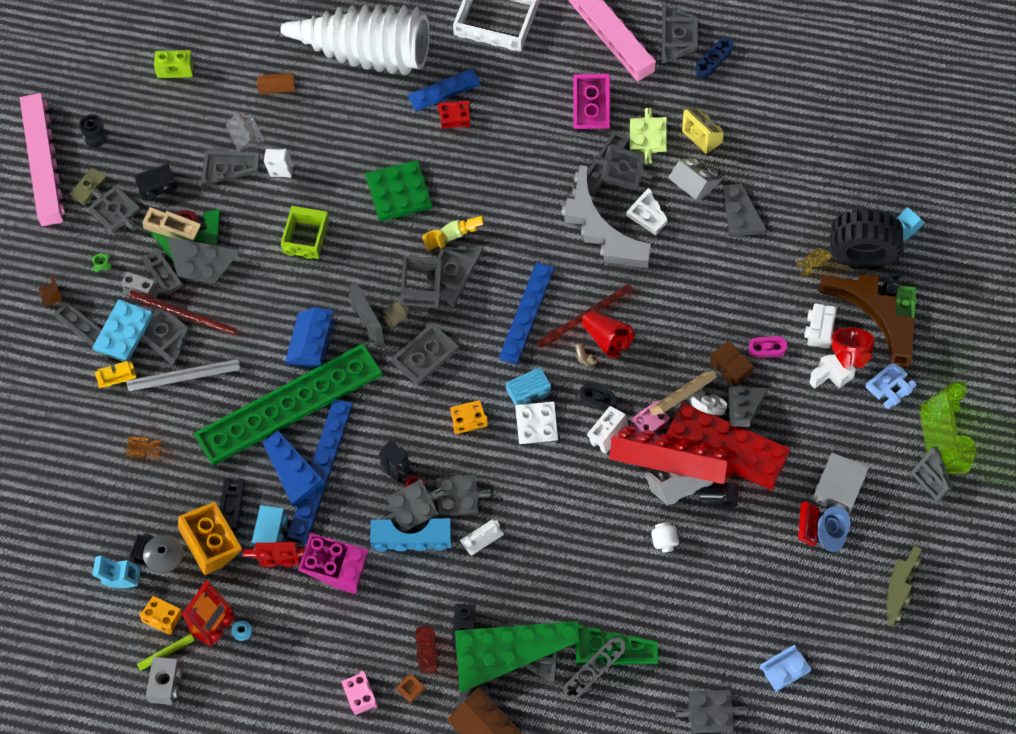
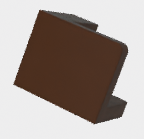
(50, 293)

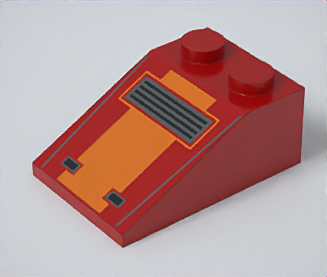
(208, 615)

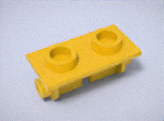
(123, 372)

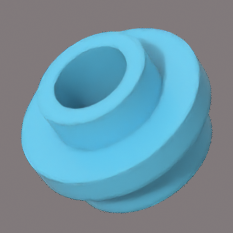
(244, 635)

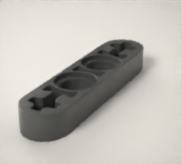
(597, 671)

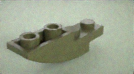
(900, 587)

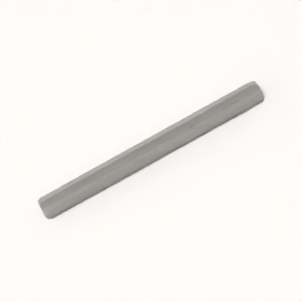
(184, 374)

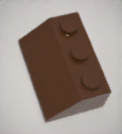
(481, 716)

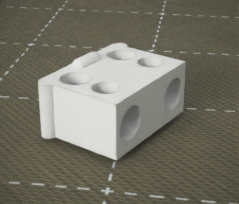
(278, 163)

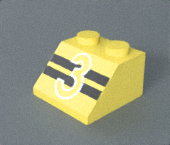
(701, 130)

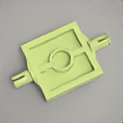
(648, 135)

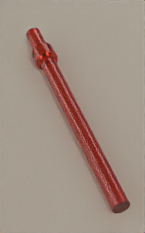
(149, 300)
(555, 334)

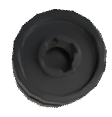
(93, 130)

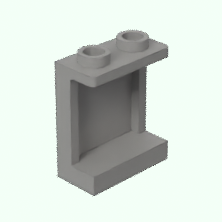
(840, 483)

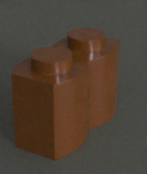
(731, 363)

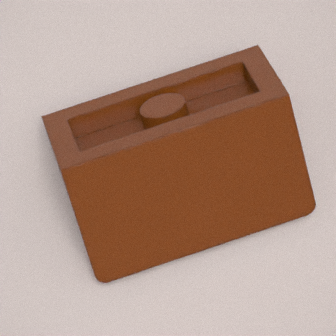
(276, 83)

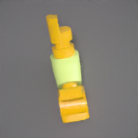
(451, 232)

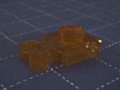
(139, 447)

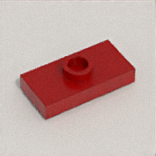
(808, 523)

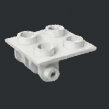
(536, 422)

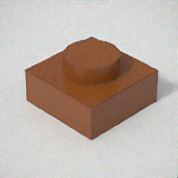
(410, 688)

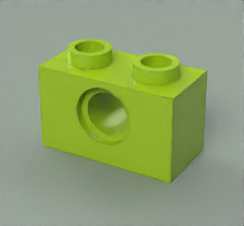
(173, 64)

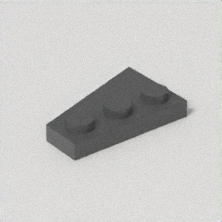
(740, 212)

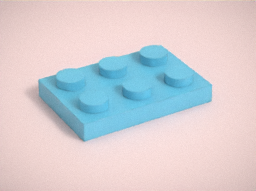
(122, 331)

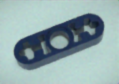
(713, 65)

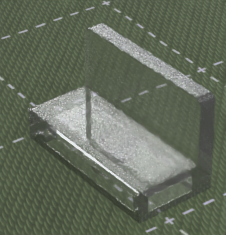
(244, 130)

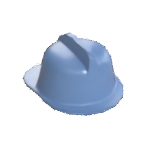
(833, 528)

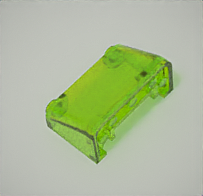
(941, 430)

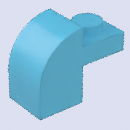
(910, 222)
(118, 574)

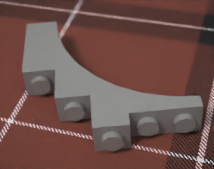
(615, 246)

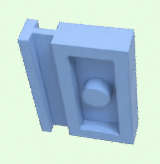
(785, 668)

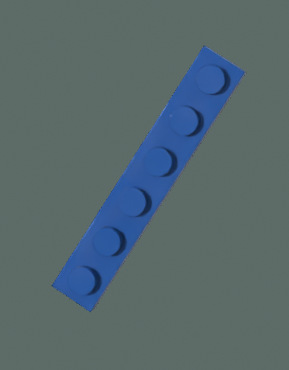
(526, 313)

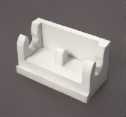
(606, 427)

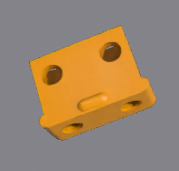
(468, 419)
(161, 615)

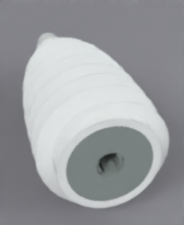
(367, 37)

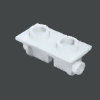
(482, 537)

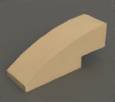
(170, 225)

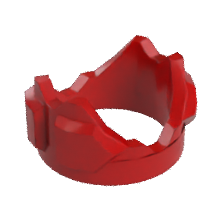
(852, 346)

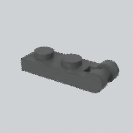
(162, 272)

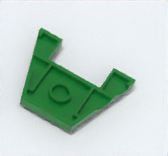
(207, 236)

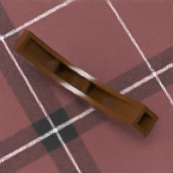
(881, 308)

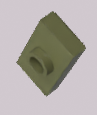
(83, 189)

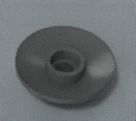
(164, 561)

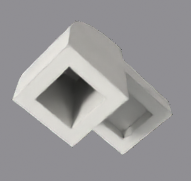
(831, 368)

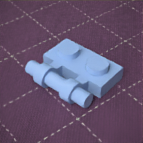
(886, 380)

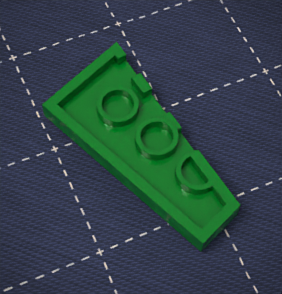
(636, 649)

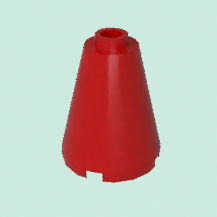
(608, 333)

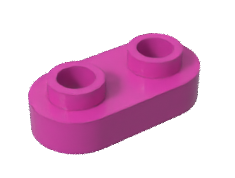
(767, 346)

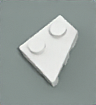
(647, 213)

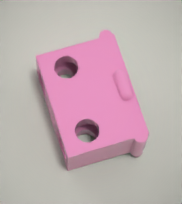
(651, 422)
(359, 693)

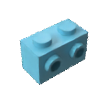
(270, 525)

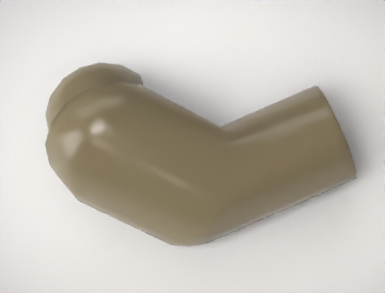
(588, 360)

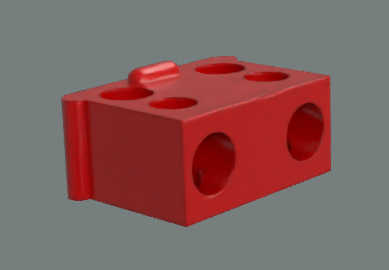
(454, 114)

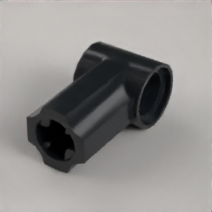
(725, 495)

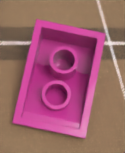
(591, 101)

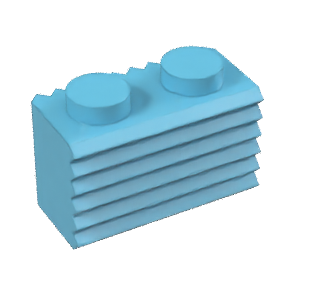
(529, 387)

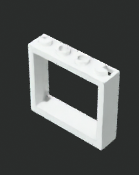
(491, 37)

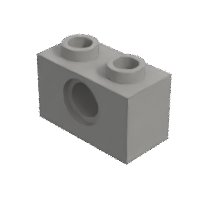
(161, 669)

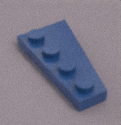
(293, 471)

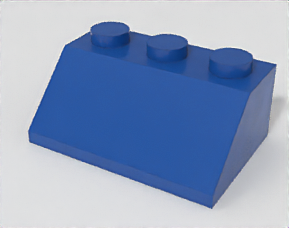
(311, 338)

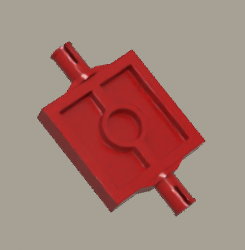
(275, 553)

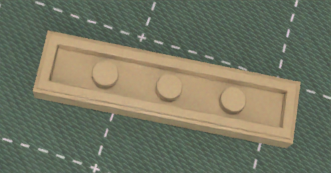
(683, 393)

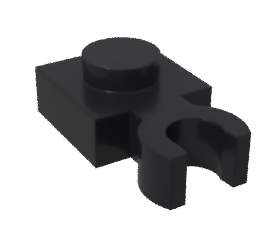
(891, 285)

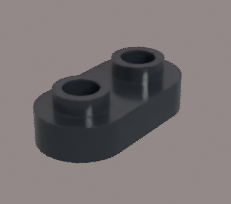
(599, 396)

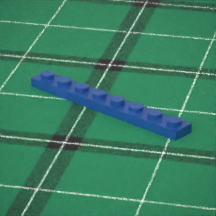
(322, 465)

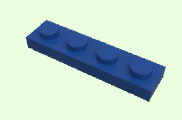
(444, 89)

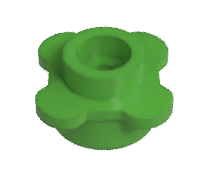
(97, 259)

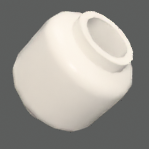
(665, 537)

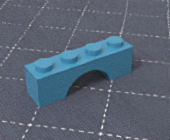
(434, 536)

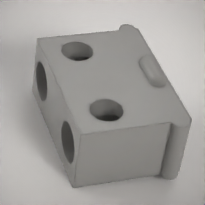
(138, 284)

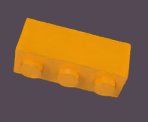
(208, 537)

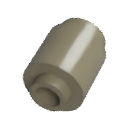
(394, 314)

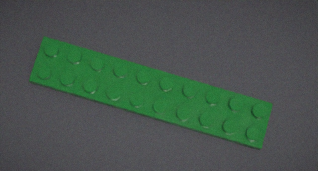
(287, 404)

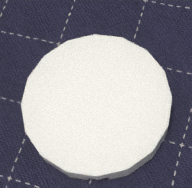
(708, 404)

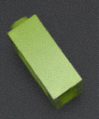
(305, 216)

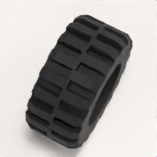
(866, 239)

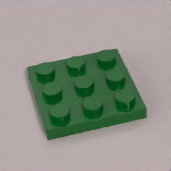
(398, 190)

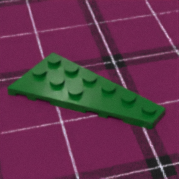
(498, 650)

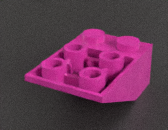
(334, 562)

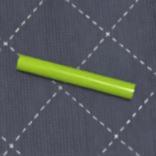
(166, 651)

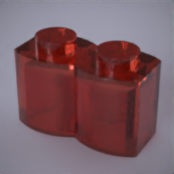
(426, 649)

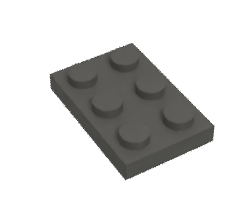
(367, 316)
(425, 354)

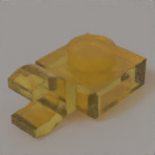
(816, 258)

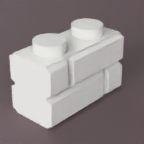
(821, 326)

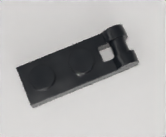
(231, 501)

